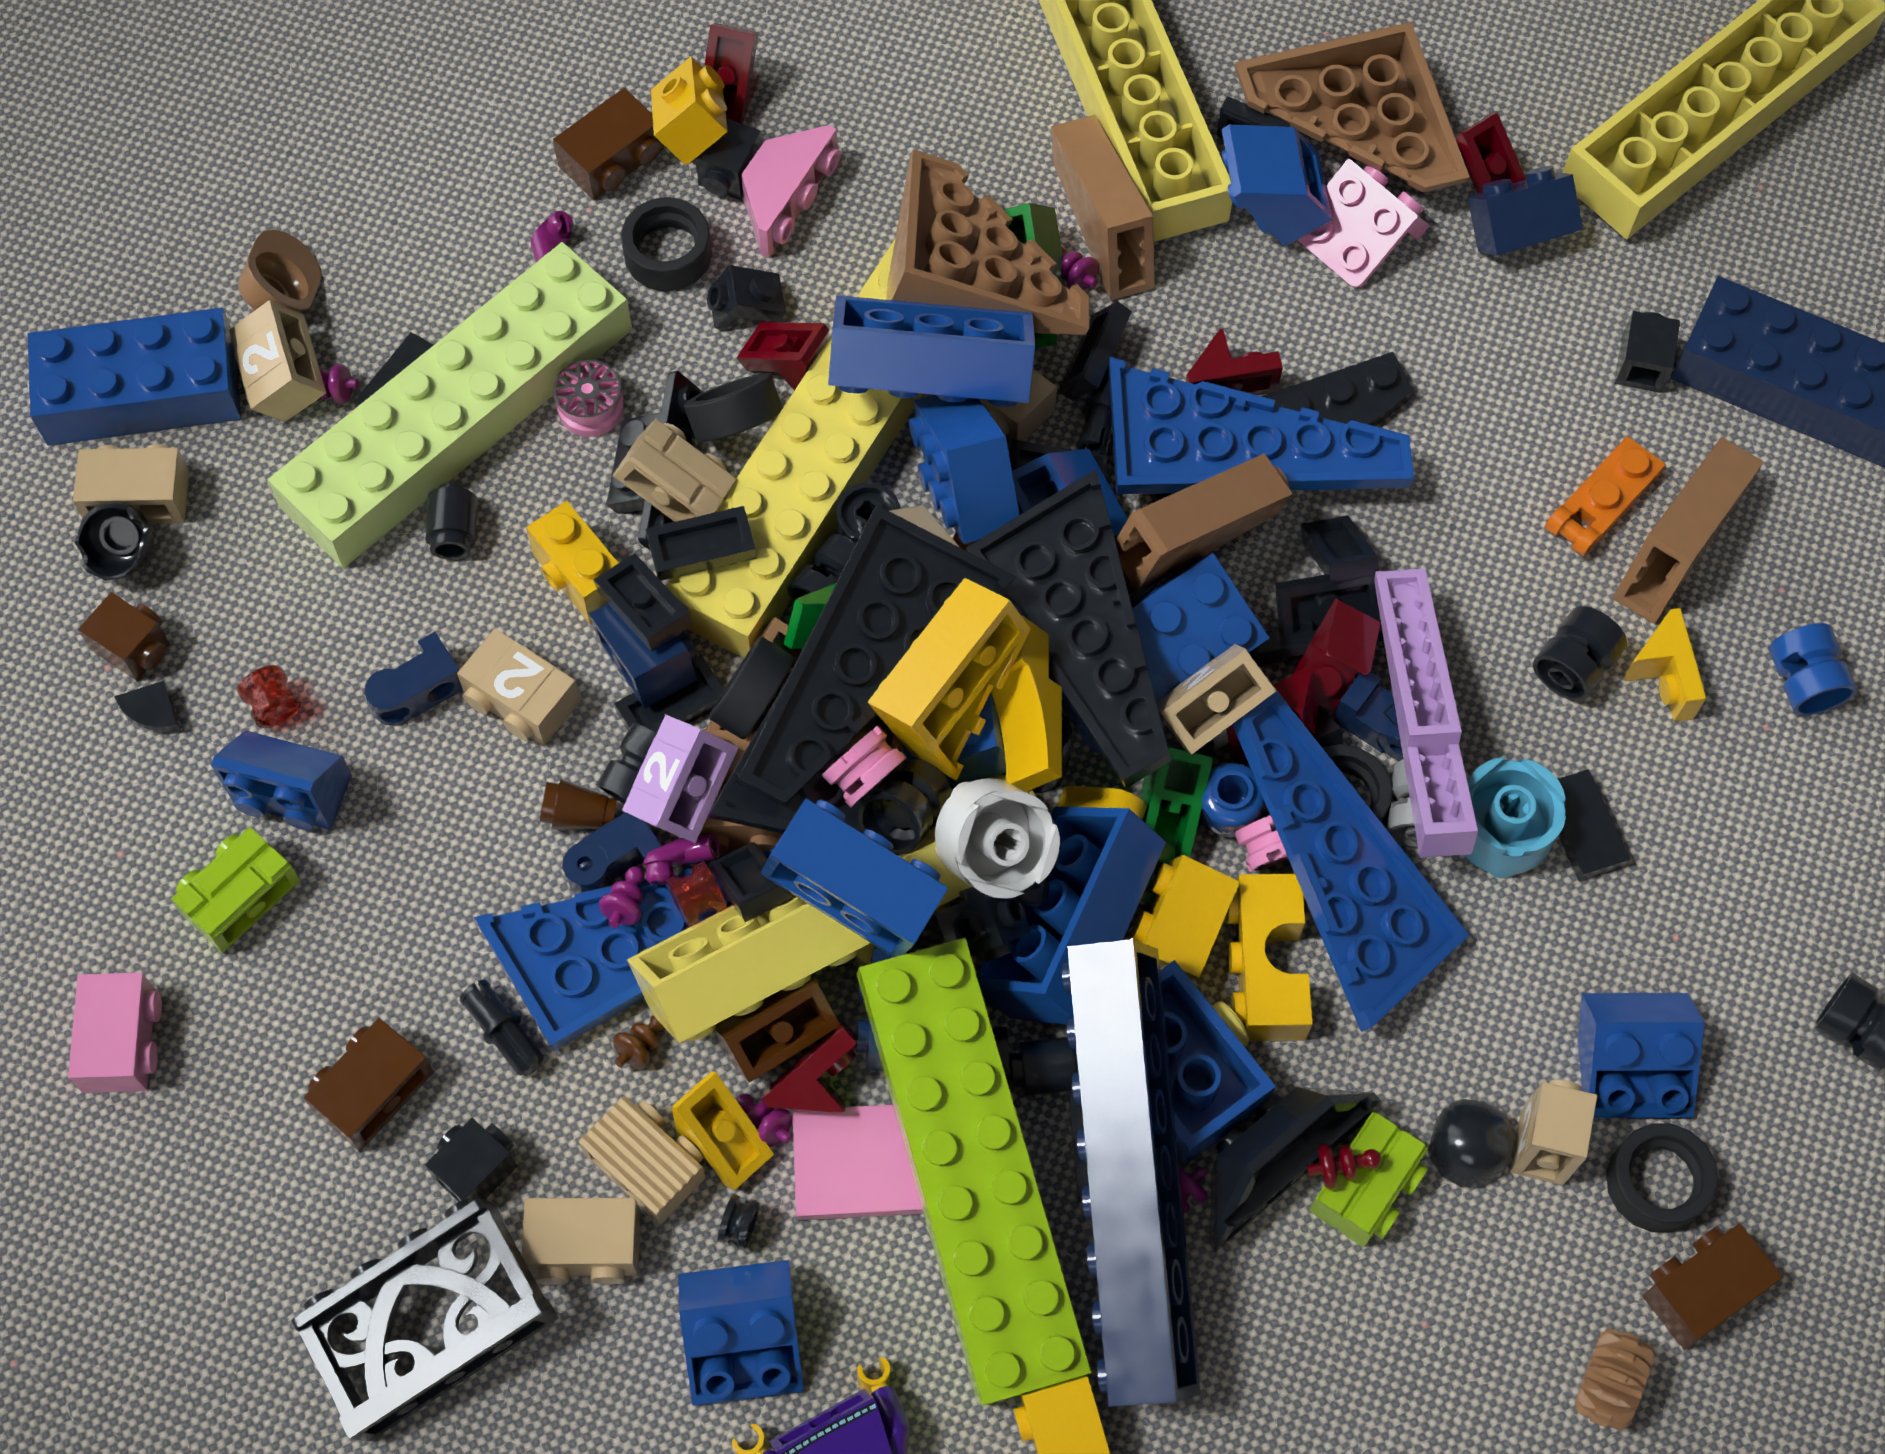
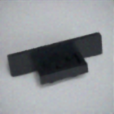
(620, 497)
(1303, 607)

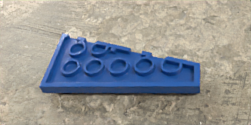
(1186, 432)
(1362, 889)
(575, 964)

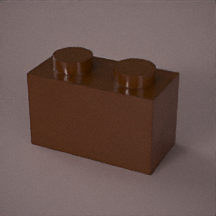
(608, 144)
(776, 1029)
(368, 1083)
(1710, 1285)

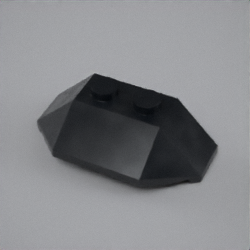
(1274, 1152)

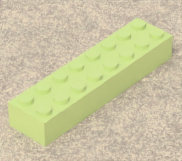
(450, 405)

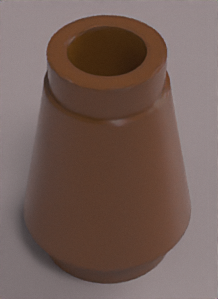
(575, 807)

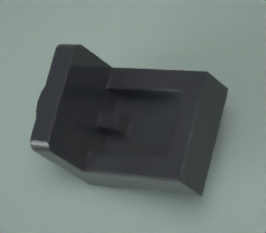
(746, 295)

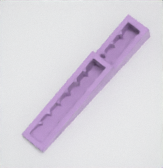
(1425, 715)

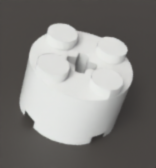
(969, 830)

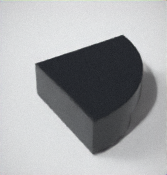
(150, 708)

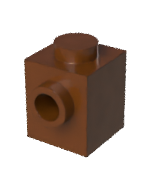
(125, 636)

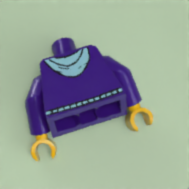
(860, 1424)

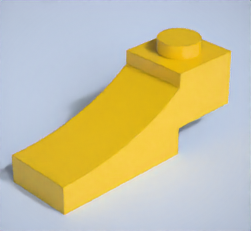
(1031, 716)

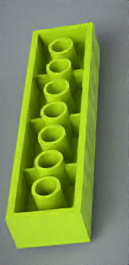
(972, 1172)

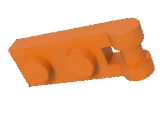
(1605, 495)

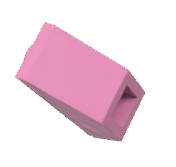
(786, 180)

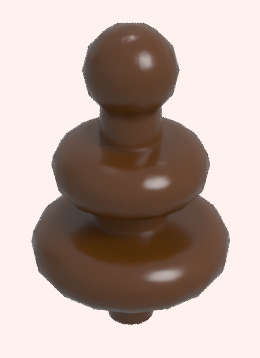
(634, 1047)

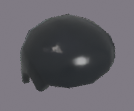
(114, 540)
(1471, 1143)

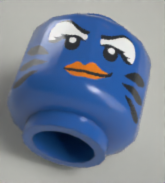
(1231, 799)

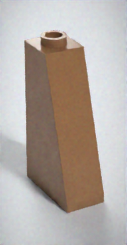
(1105, 206)
(1199, 520)
(1687, 529)

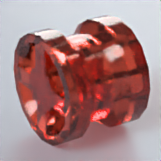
(269, 696)
(695, 894)

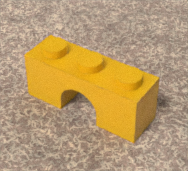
(1268, 1000)

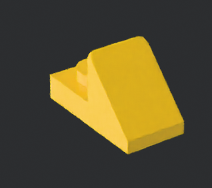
(1671, 658)
(721, 1131)

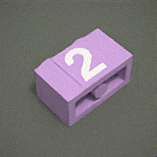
(680, 778)

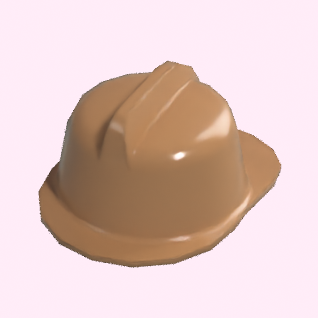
(279, 271)

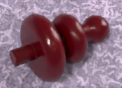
(1346, 1164)

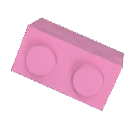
(114, 1033)

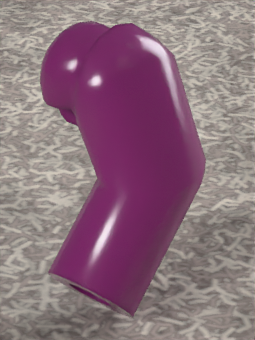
(551, 233)
(679, 852)

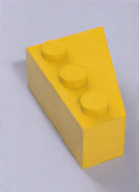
(948, 673)

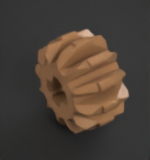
(1614, 1379)

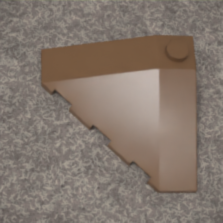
(1365, 97)
(964, 255)

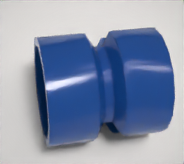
(1813, 672)

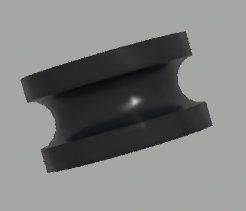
(738, 1222)

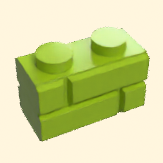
(234, 888)
(1364, 1205)

